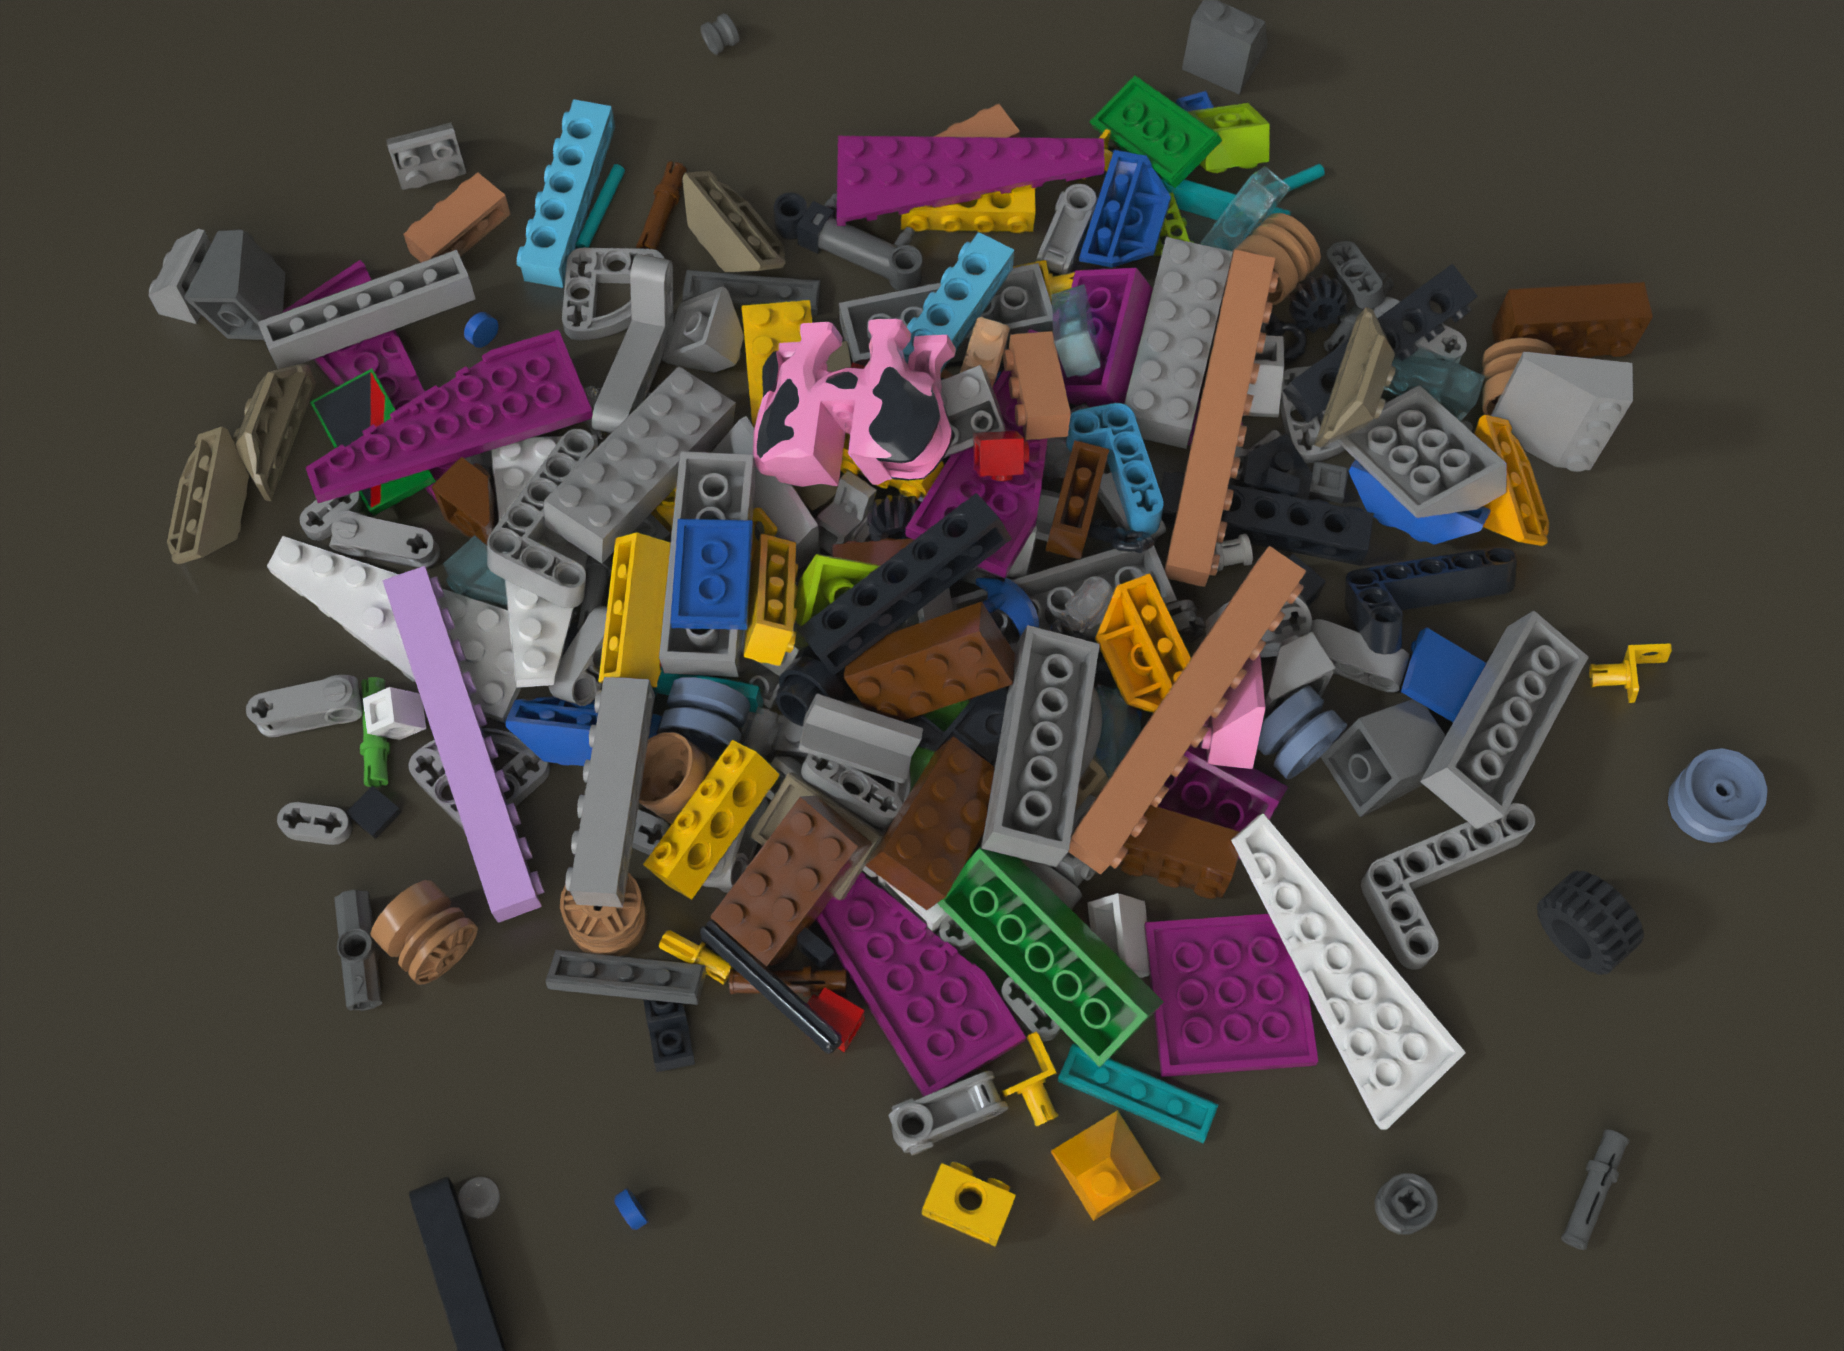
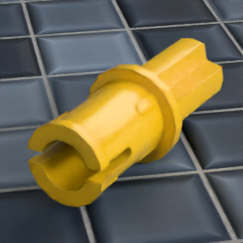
(696, 954)

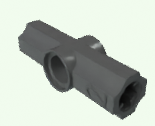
(359, 972)

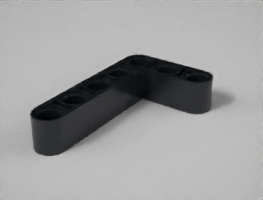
(1380, 592)

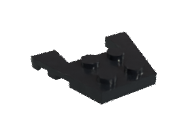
(976, 726)

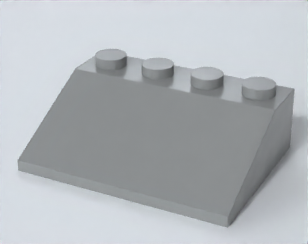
(1565, 406)
(1427, 457)

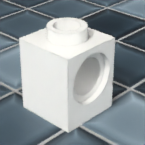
(394, 713)

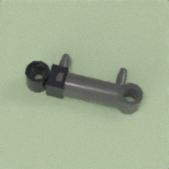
(819, 230)

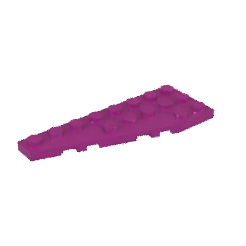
(497, 402)
(1011, 500)
(919, 988)

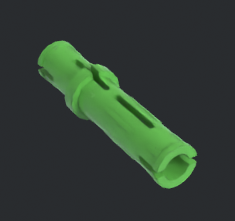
(374, 747)

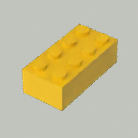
(763, 331)

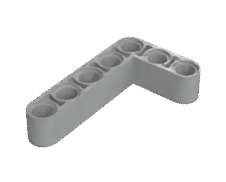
(643, 343)
(522, 542)
(1434, 866)

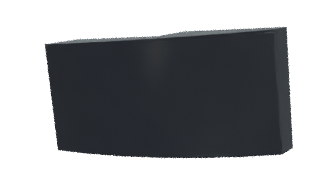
(669, 1034)

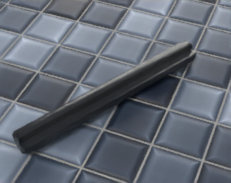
(771, 987)

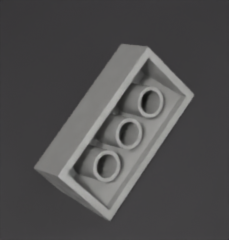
(776, 499)

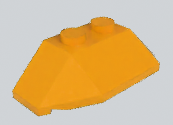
(1520, 510)
(1141, 644)

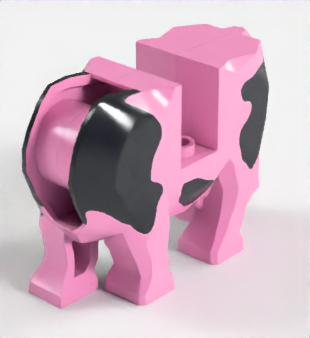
(887, 407)

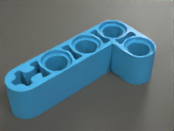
(1116, 429)

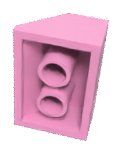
(1237, 728)

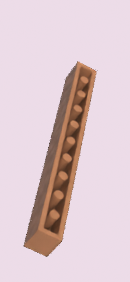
(1219, 419)
(1184, 710)

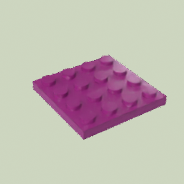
(1227, 997)

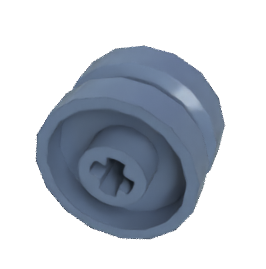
(705, 714)
(1299, 732)
(1717, 795)

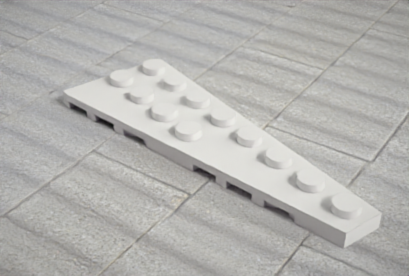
(1370, 1011)

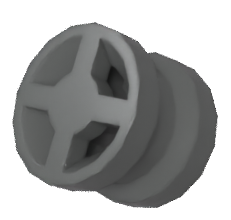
(720, 34)

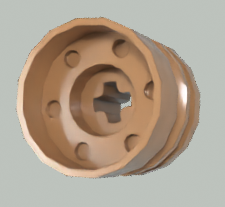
(1291, 246)
(1500, 363)
(672, 774)
(424, 931)
(606, 931)

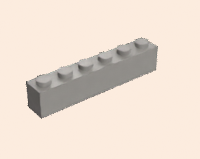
(367, 310)
(611, 793)

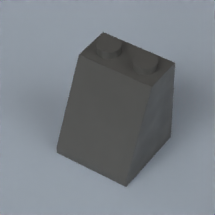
(1224, 45)
(237, 286)
(1384, 755)

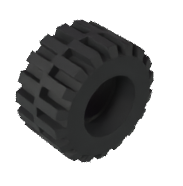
(1590, 922)

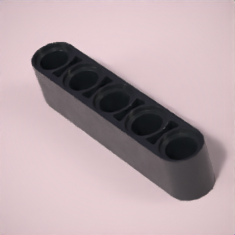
(456, 1267)

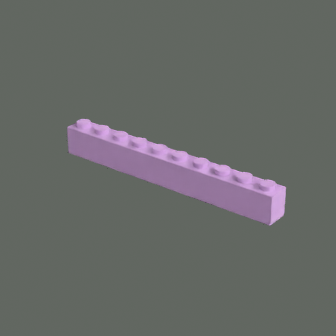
(462, 745)

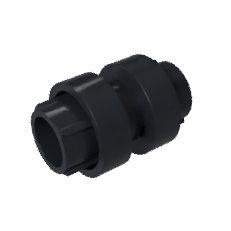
(804, 680)

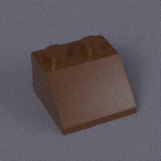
(467, 499)

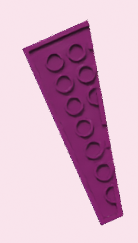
(911, 172)
(381, 353)

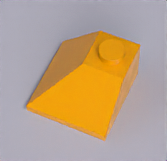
(1105, 1165)

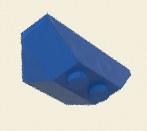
(1126, 213)
(1393, 514)
(557, 728)

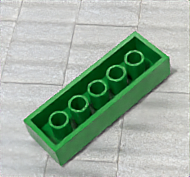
(1050, 953)

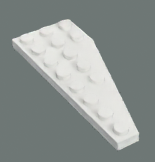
(358, 601)
(535, 623)

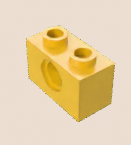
(944, 1206)

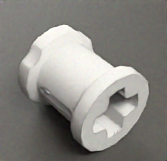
(1234, 551)

